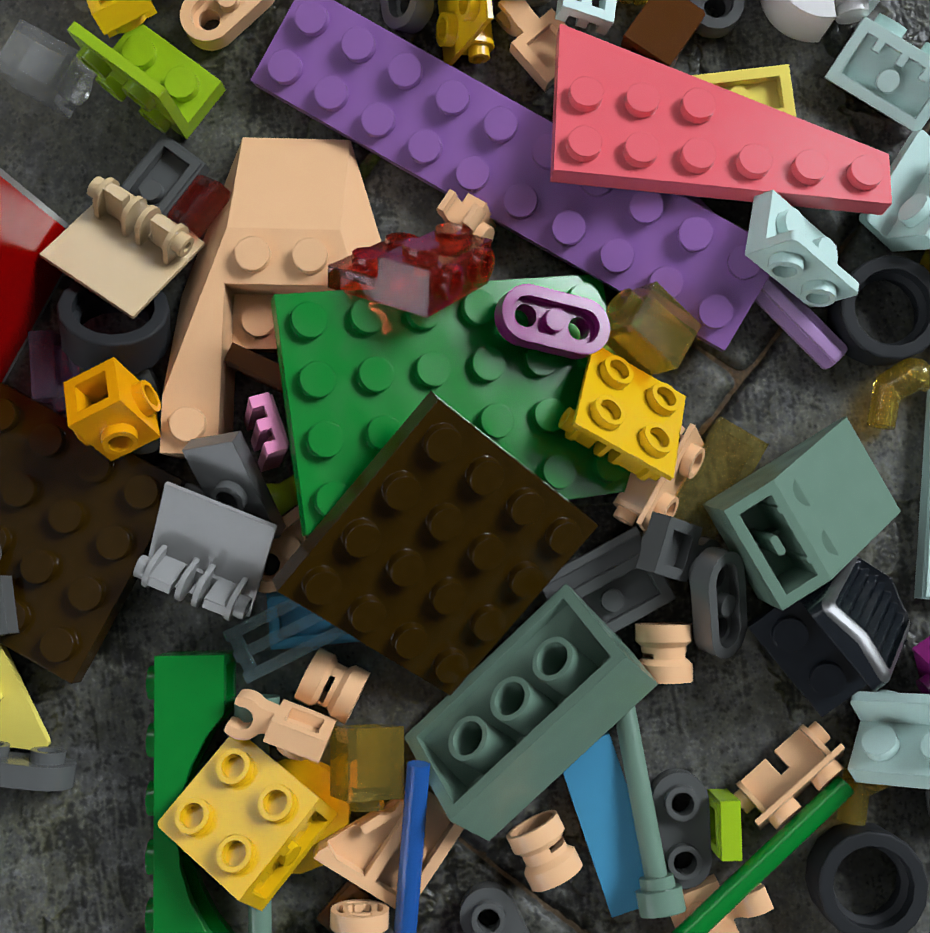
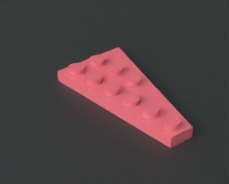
(667, 132)

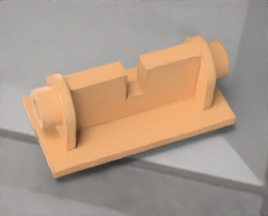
(659, 496)
(807, 764)

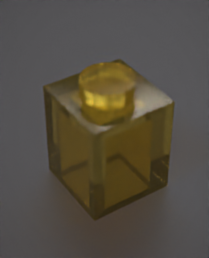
(650, 328)
(367, 765)

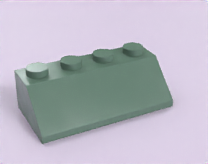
(527, 713)

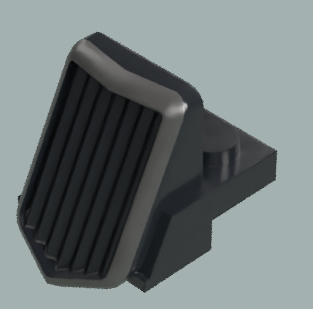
(838, 635)

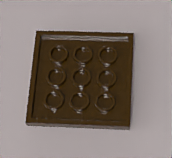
(68, 533)
(435, 547)

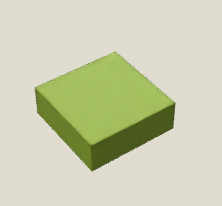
(725, 825)

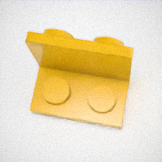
(246, 821)

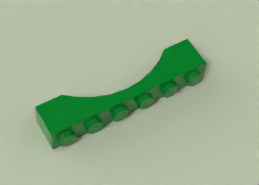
(191, 701)

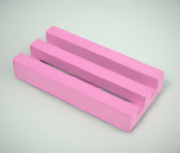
(268, 430)

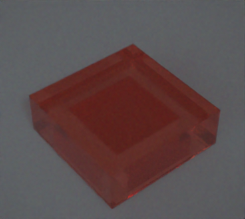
(200, 204)

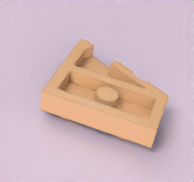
(370, 848)

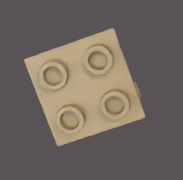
(122, 248)

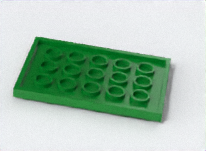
(364, 367)

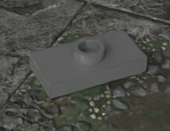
(232, 476)

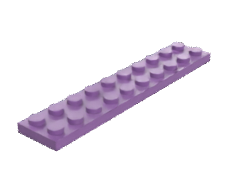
(486, 145)

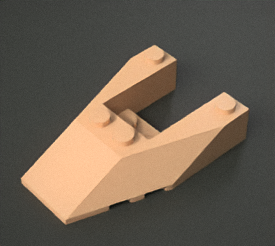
(286, 220)

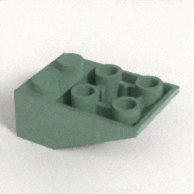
(804, 514)

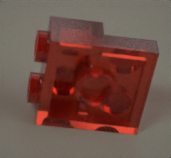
(416, 271)

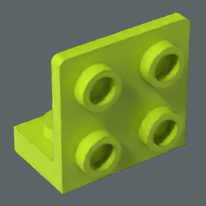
(153, 74)

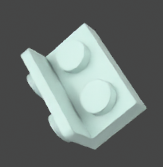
(885, 71)
(907, 220)
(796, 253)
(891, 739)

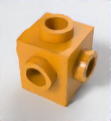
(112, 409)

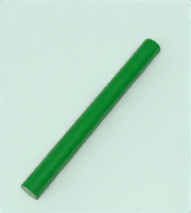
(767, 858)

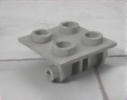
(207, 553)

